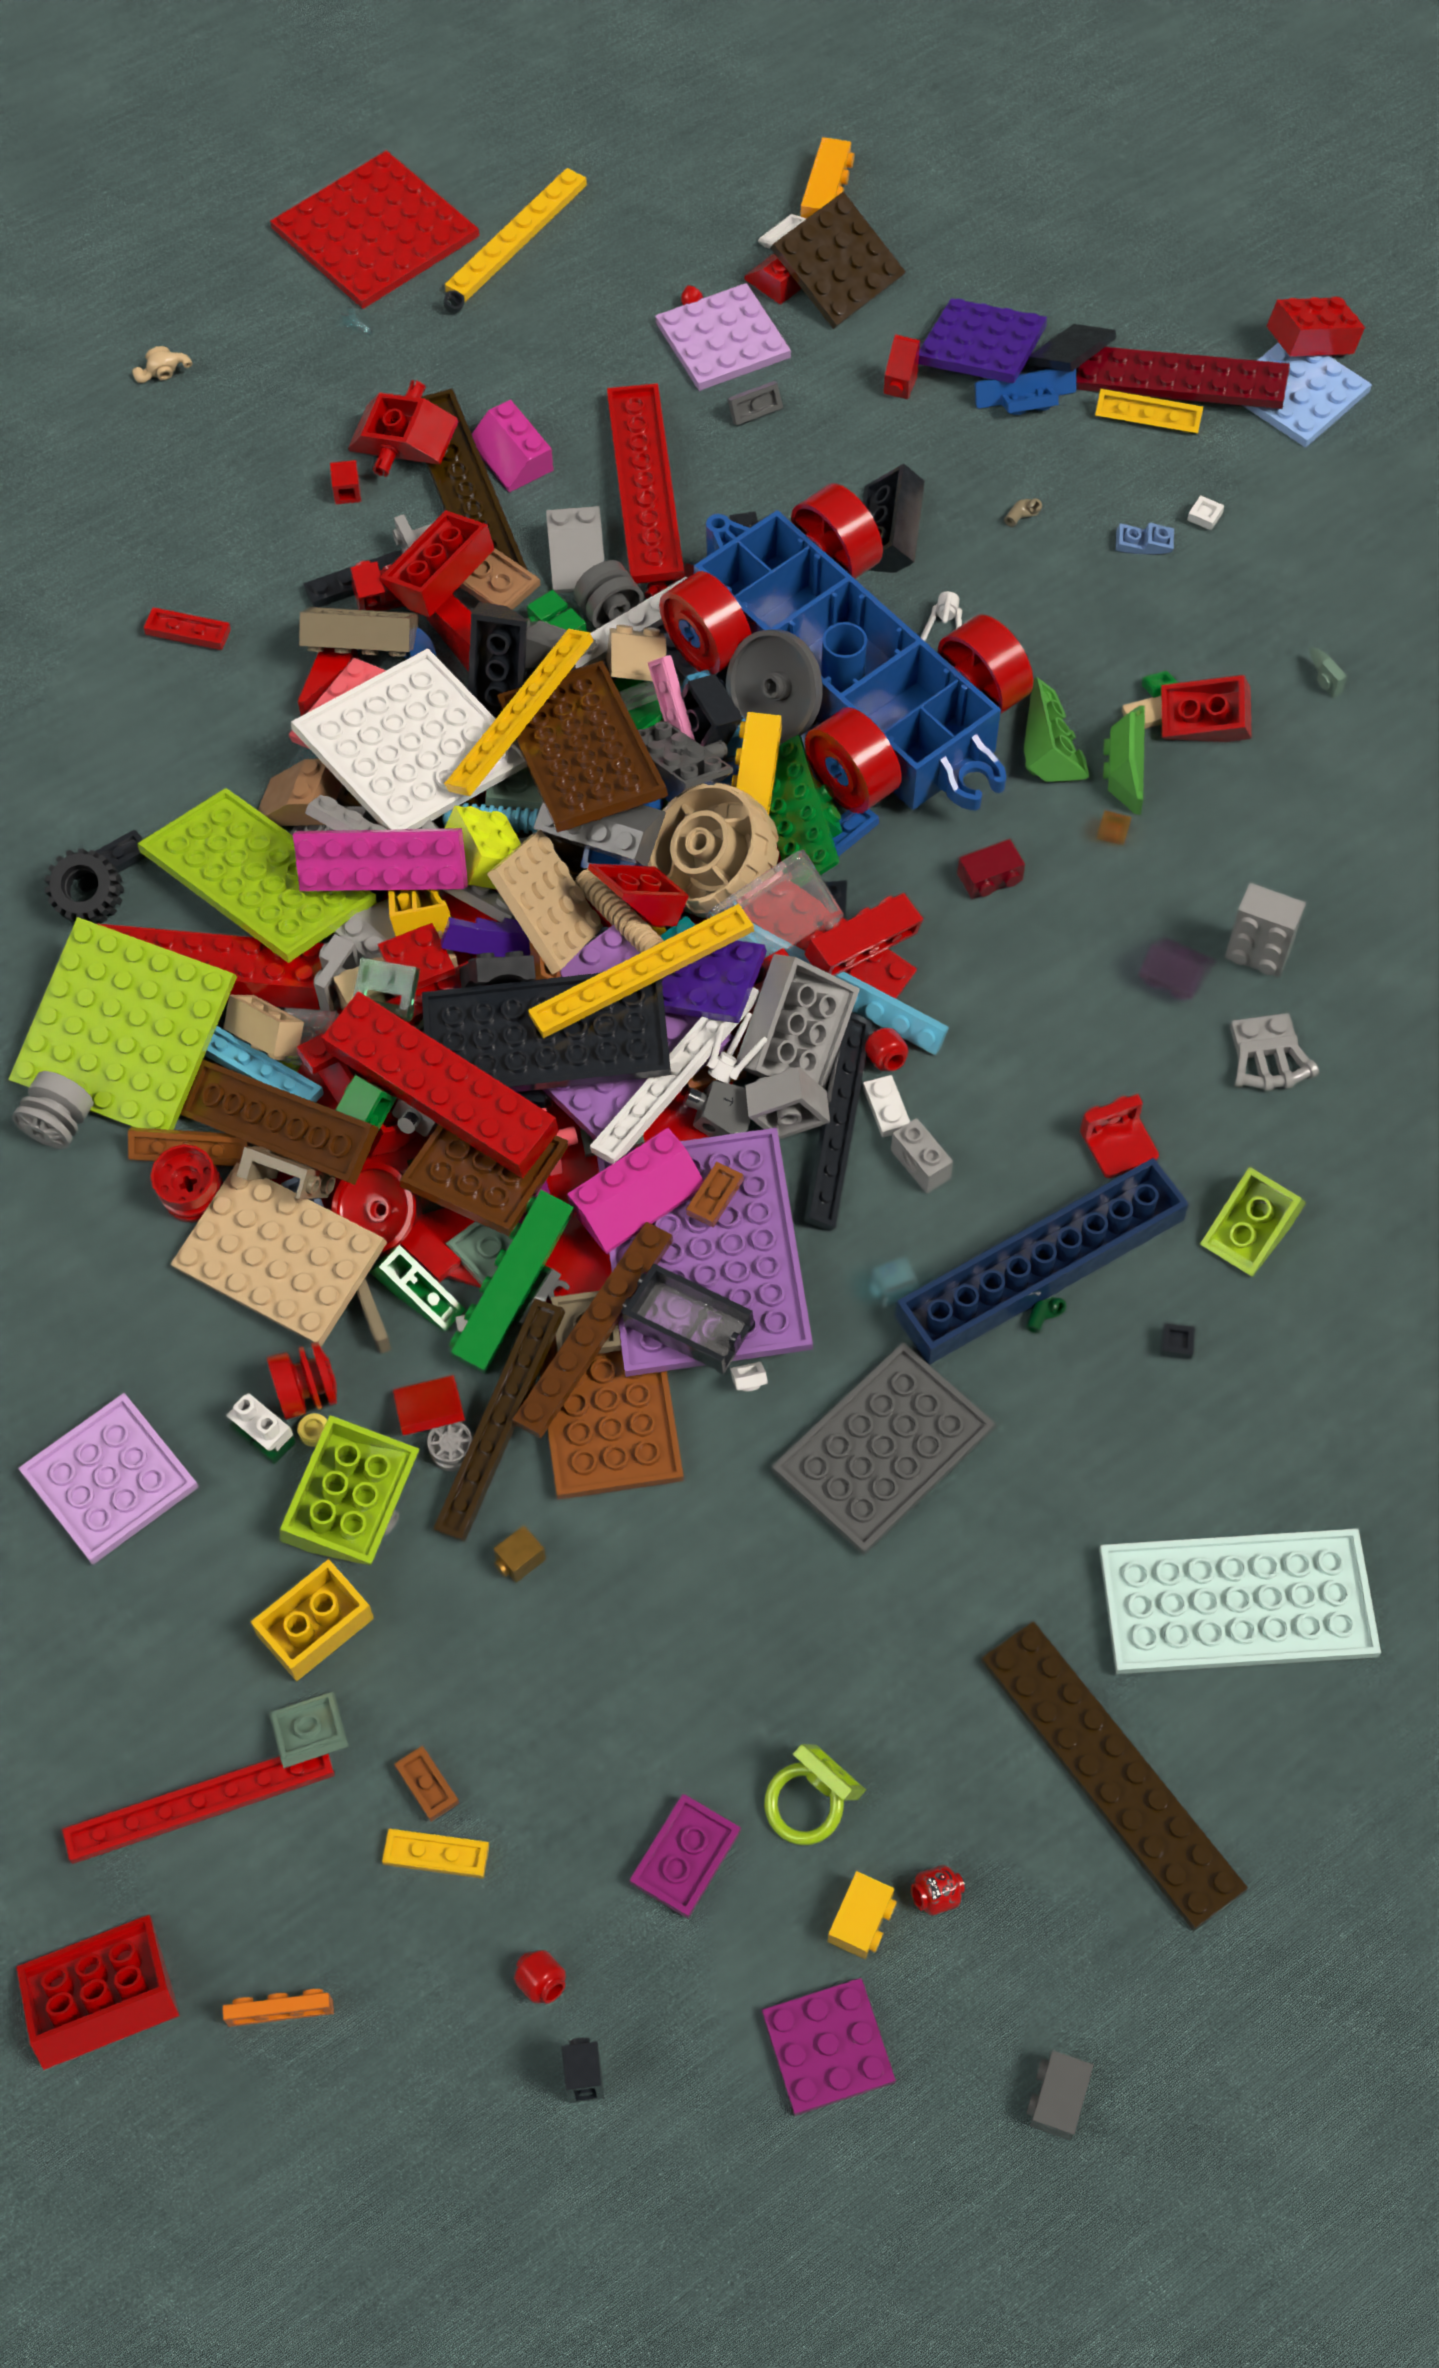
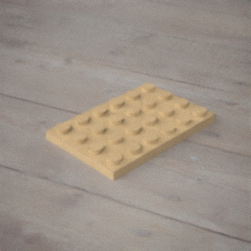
(279, 1255)

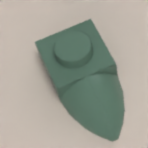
(1329, 674)

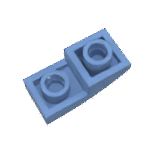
(1151, 540)

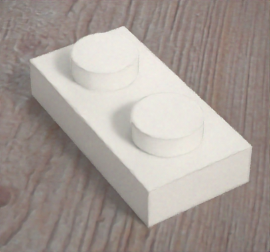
(886, 1105)

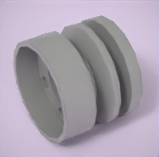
(52, 1110)

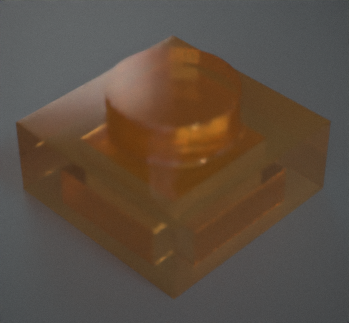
(1114, 827)

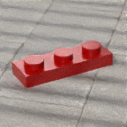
(187, 628)

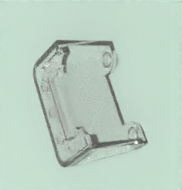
(785, 904)

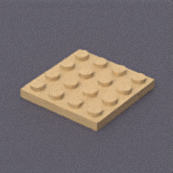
(545, 901)

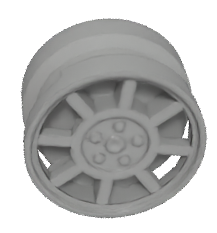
(449, 1445)

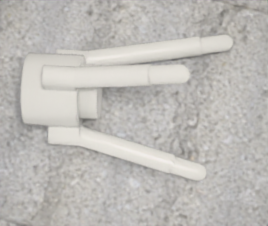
(946, 609)
(723, 1066)

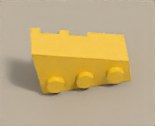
(416, 909)

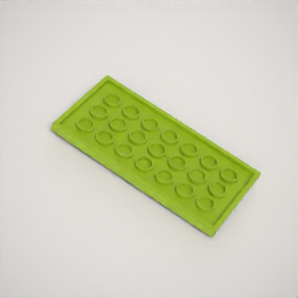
(250, 874)

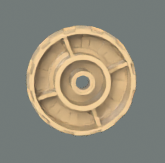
(714, 844)

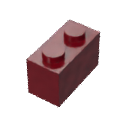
(991, 869)

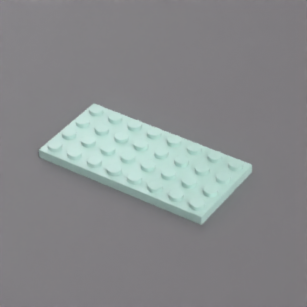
(1238, 1601)

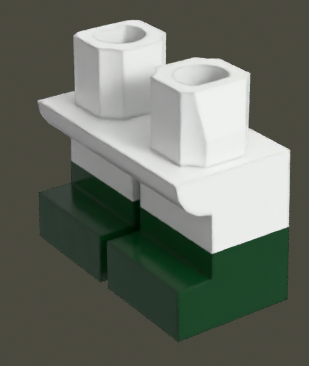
(261, 1428)

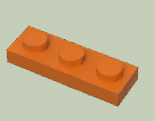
(277, 2008)

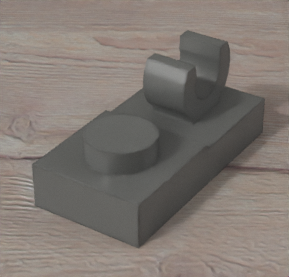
(755, 403)
(542, 1289)

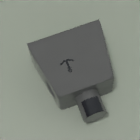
(720, 1109)

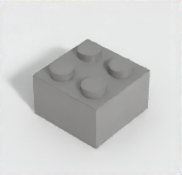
(787, 1102)

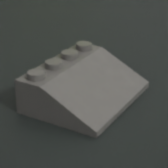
(802, 1018)

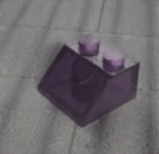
(1176, 968)

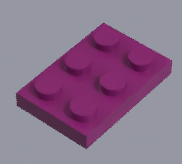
(685, 1856)

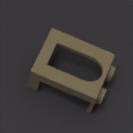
(261, 1163)

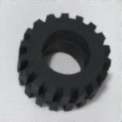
(72, 867)

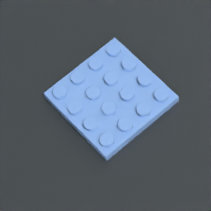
(1315, 395)

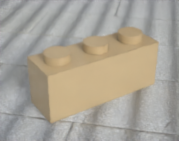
(263, 1026)

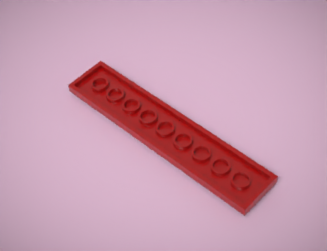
(645, 484)

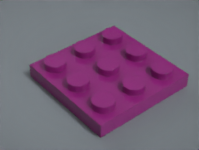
(828, 2046)

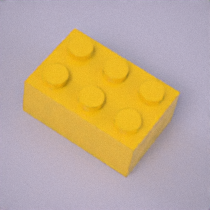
(312, 1620)

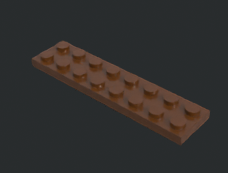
(280, 1121)

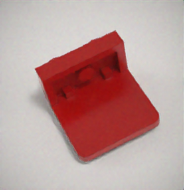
(1118, 1136)

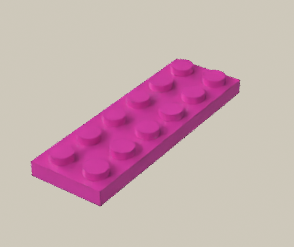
(380, 859)

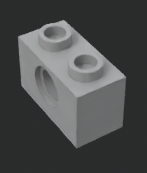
(921, 1155)

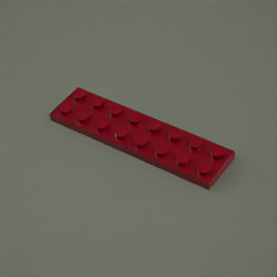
(1186, 377)

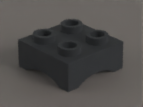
(497, 970)

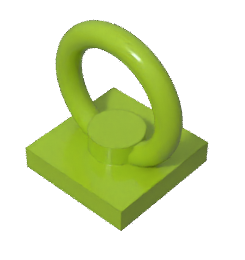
(823, 1775)

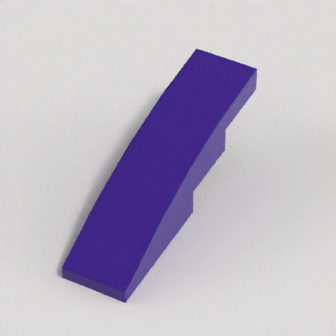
(485, 937)

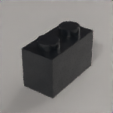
(582, 2070)

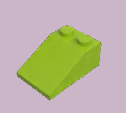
(1252, 1222)

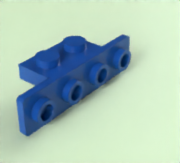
(1029, 392)

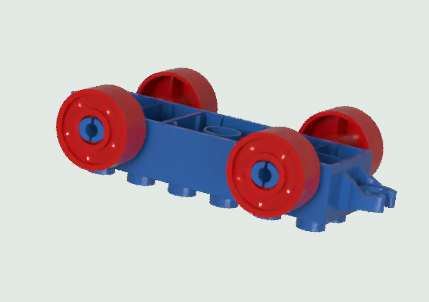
(890, 703)

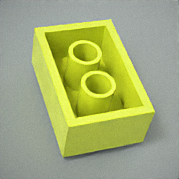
(486, 841)

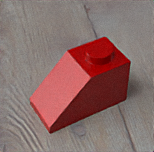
(902, 367)

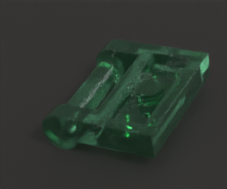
(389, 979)

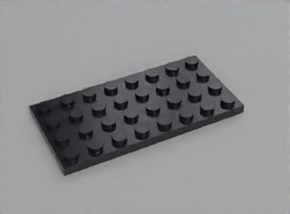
(498, 1036)

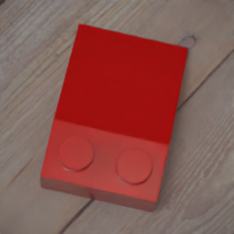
(1207, 710)
(645, 891)

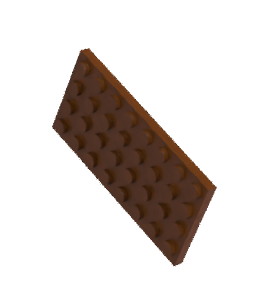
(587, 751)

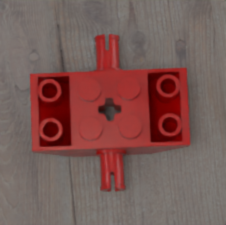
(403, 429)

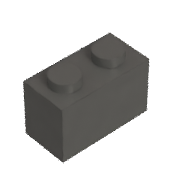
(1060, 2095)

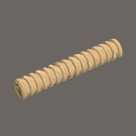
(618, 912)

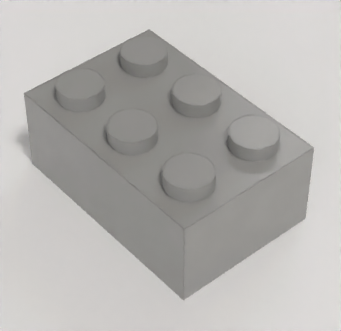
(1264, 930)

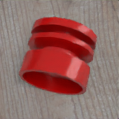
(180, 1170)
(302, 1380)

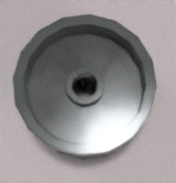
(606, 592)

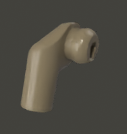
(1023, 509)

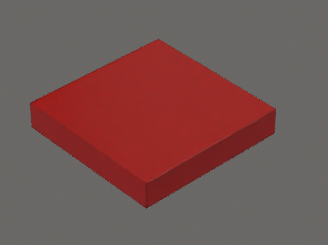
(428, 1405)

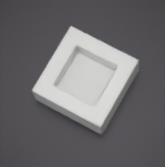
(1205, 512)
(749, 1376)

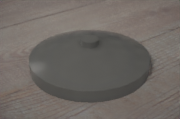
(776, 676)

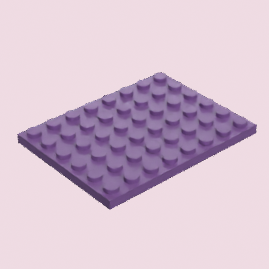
(743, 1258)

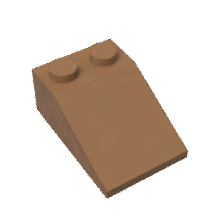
(294, 789)

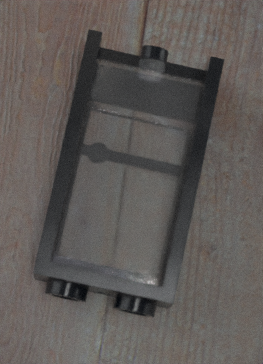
(687, 1317)

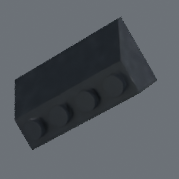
(896, 509)
(496, 653)

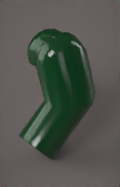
(1043, 1311)

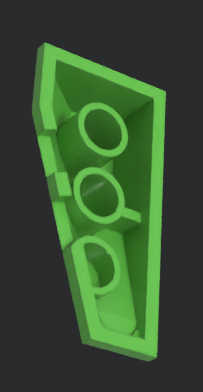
(1049, 740)

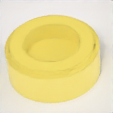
(311, 1428)

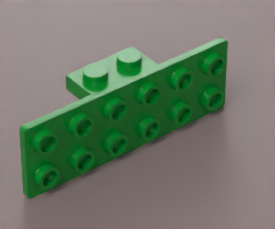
(803, 808)

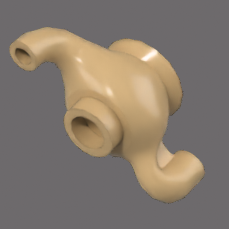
(160, 364)

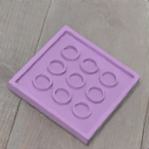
(723, 336)
(108, 1478)

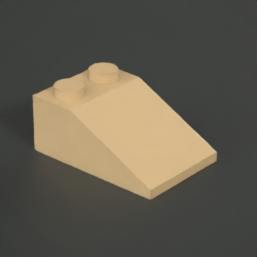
(632, 650)

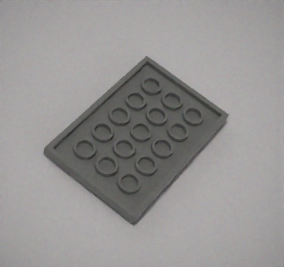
(883, 1448)

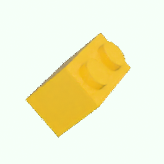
(861, 1916)

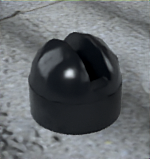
(456, 299)

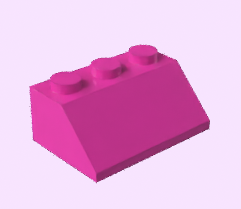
(512, 447)

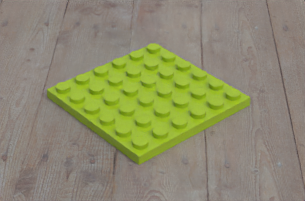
(125, 1024)

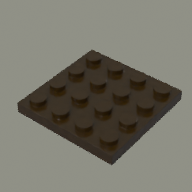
(838, 260)

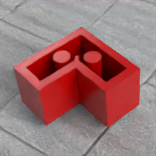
(369, 590)

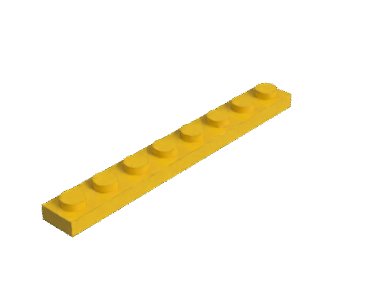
(516, 233)
(518, 712)
(641, 970)

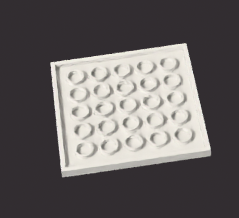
(402, 740)

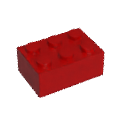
(1315, 326)

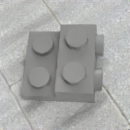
(335, 958)

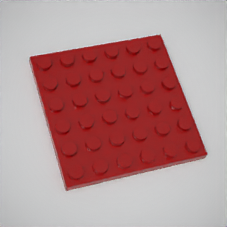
(374, 229)

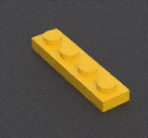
(1149, 410)

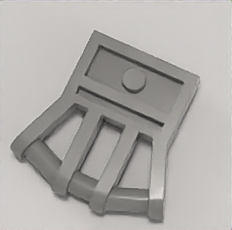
(1265, 1037)

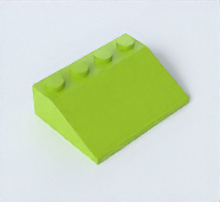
(348, 1493)

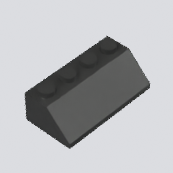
(622, 835)

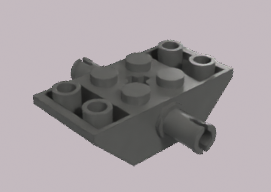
(684, 761)

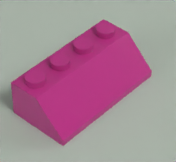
(636, 1190)

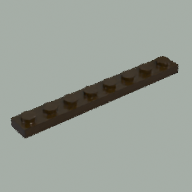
(497, 1423)

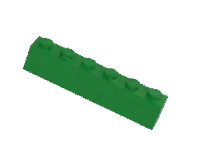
(511, 1282)

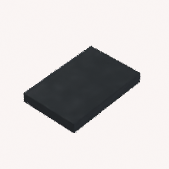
(1072, 347)

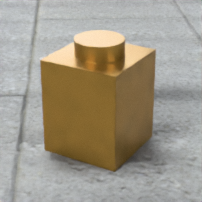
(518, 1554)

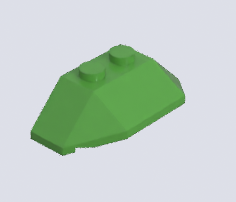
(1126, 759)

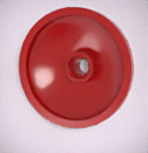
(363, 1203)

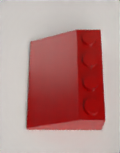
(96, 1992)

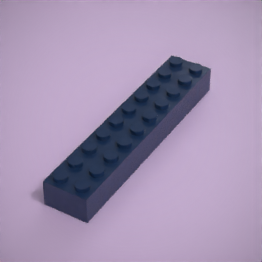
(1040, 1260)

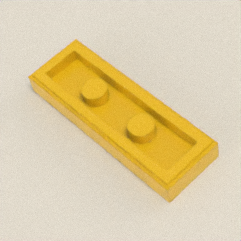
(435, 1853)

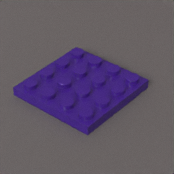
(982, 340)

